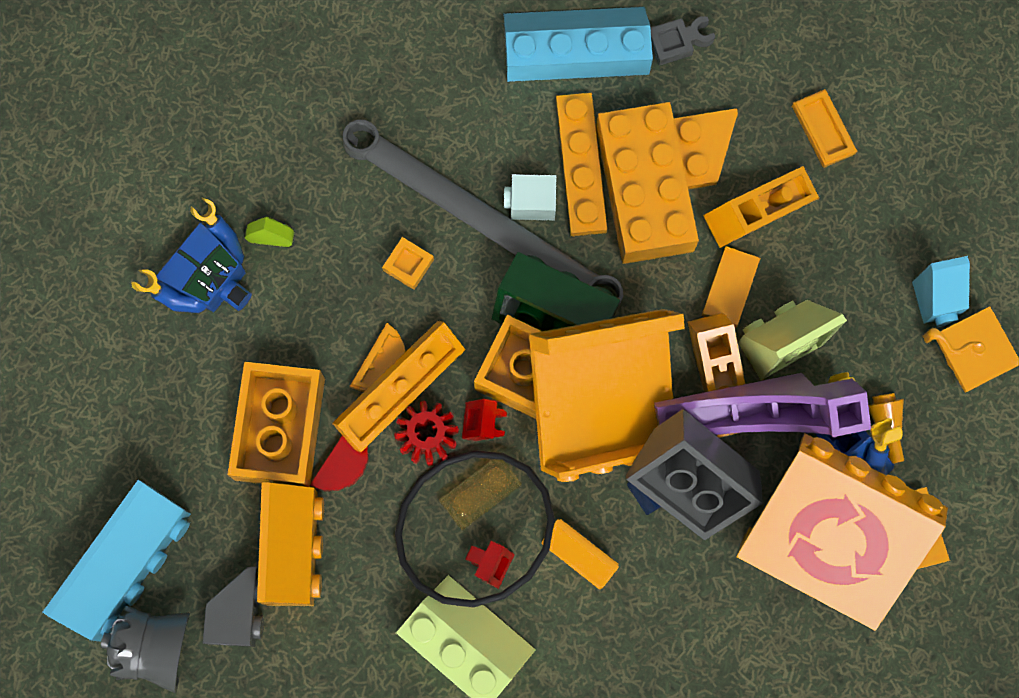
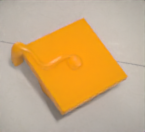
(975, 349)

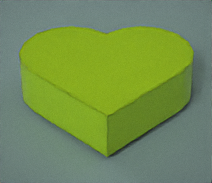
(269, 232)

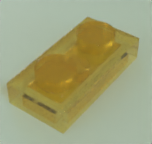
(480, 493)

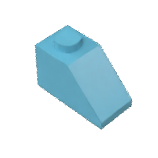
(943, 291)

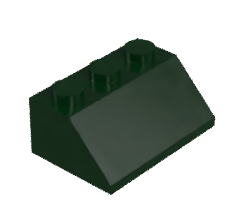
(549, 297)

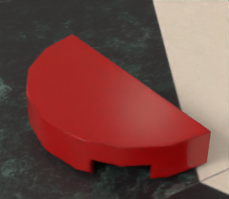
(341, 468)

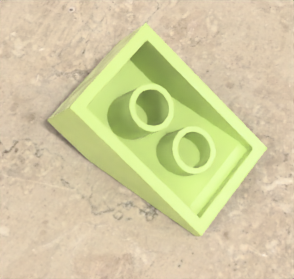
(788, 336)

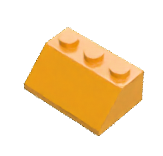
(289, 545)

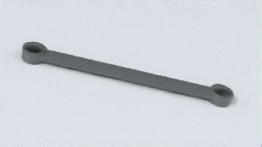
(465, 205)

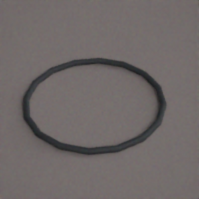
(516, 585)

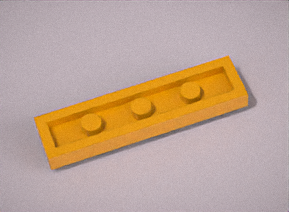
(581, 164)
(398, 386)

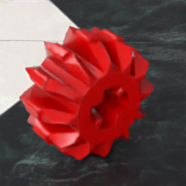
(430, 445)

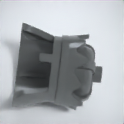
(146, 647)

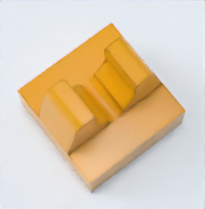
(408, 263)

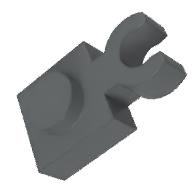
(675, 41)

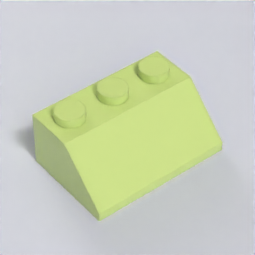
(466, 642)

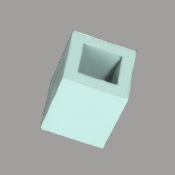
(531, 197)

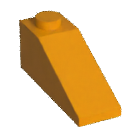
(761, 206)
(716, 353)

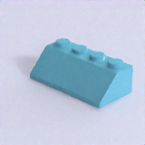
(577, 44)
(118, 562)

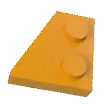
(704, 145)

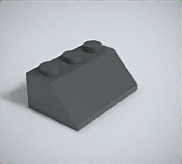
(695, 476)

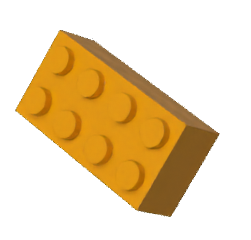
(646, 183)

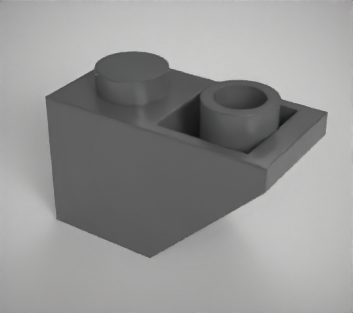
(233, 613)

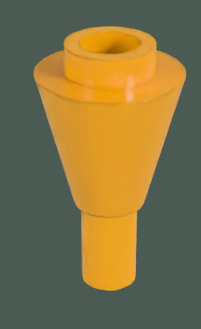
(886, 407)

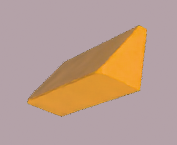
(581, 554)

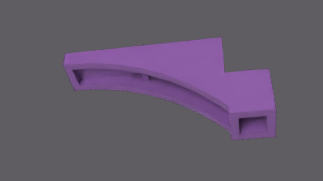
(777, 405)

